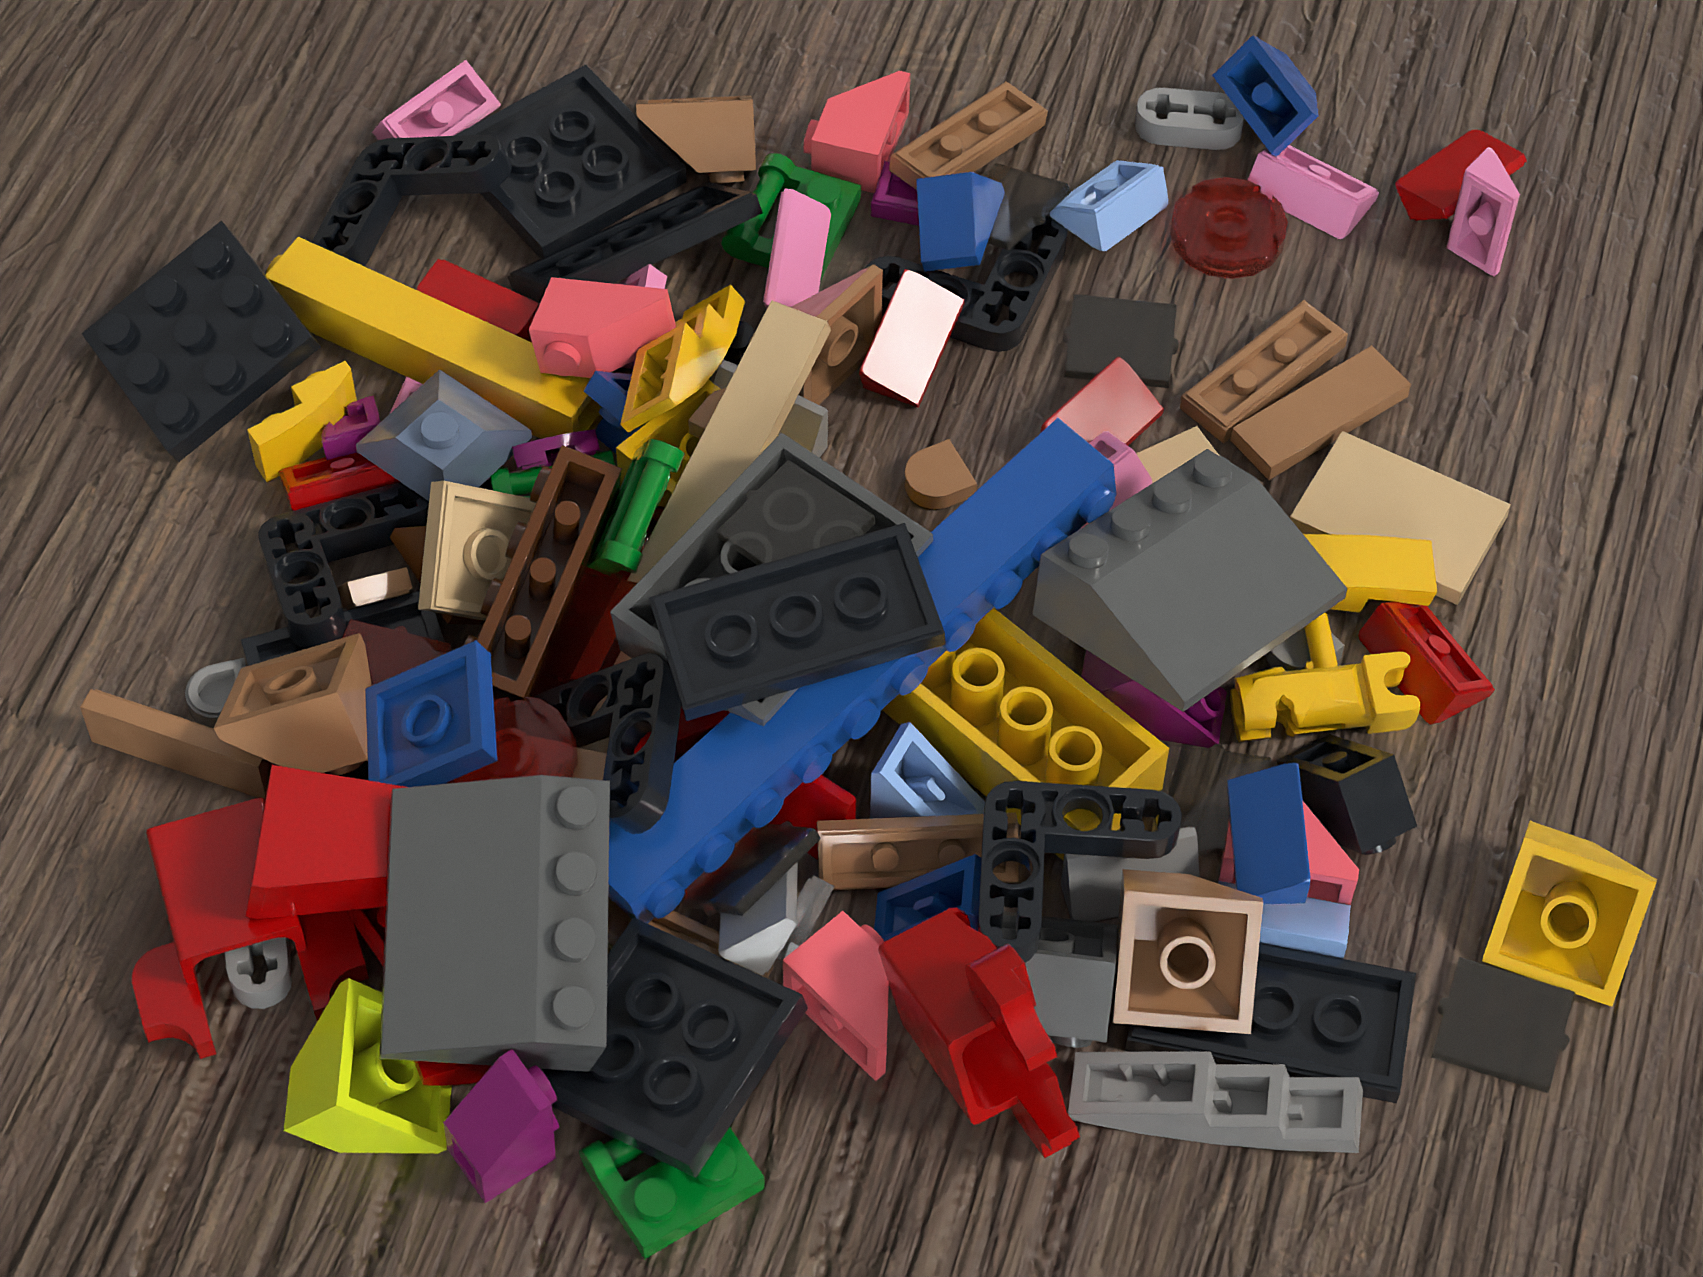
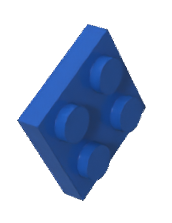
(432, 720)

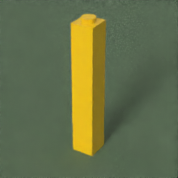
(424, 335)

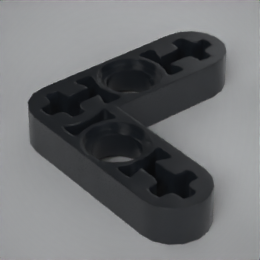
(397, 169)
(985, 301)
(320, 542)
(637, 702)
(1047, 832)

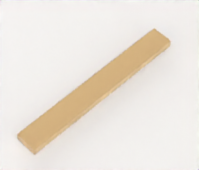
(739, 429)

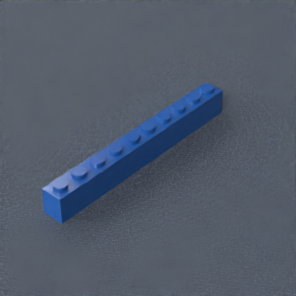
(747, 770)

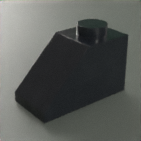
(1354, 792)

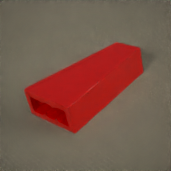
(320, 845)

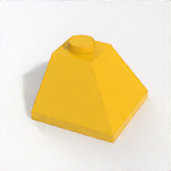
(1569, 914)

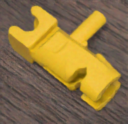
(1323, 693)

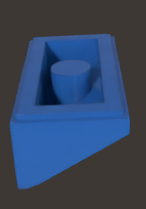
(1269, 835)

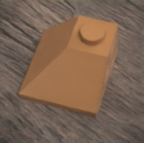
(706, 132)
(854, 316)
(303, 708)
(1185, 953)

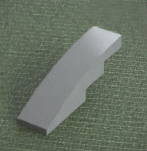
(1216, 1104)

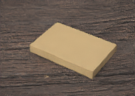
(1384, 494)

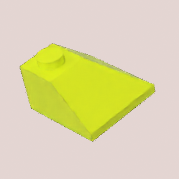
(353, 1098)

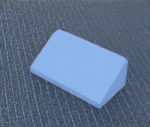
(1113, 203)
(1307, 927)

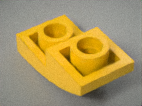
(297, 433)

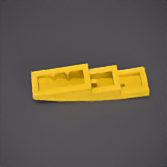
(683, 358)
(1379, 568)

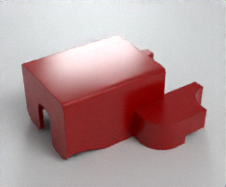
(205, 887)
(978, 1025)

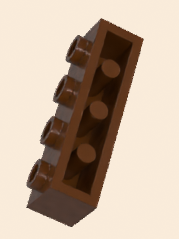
(545, 569)

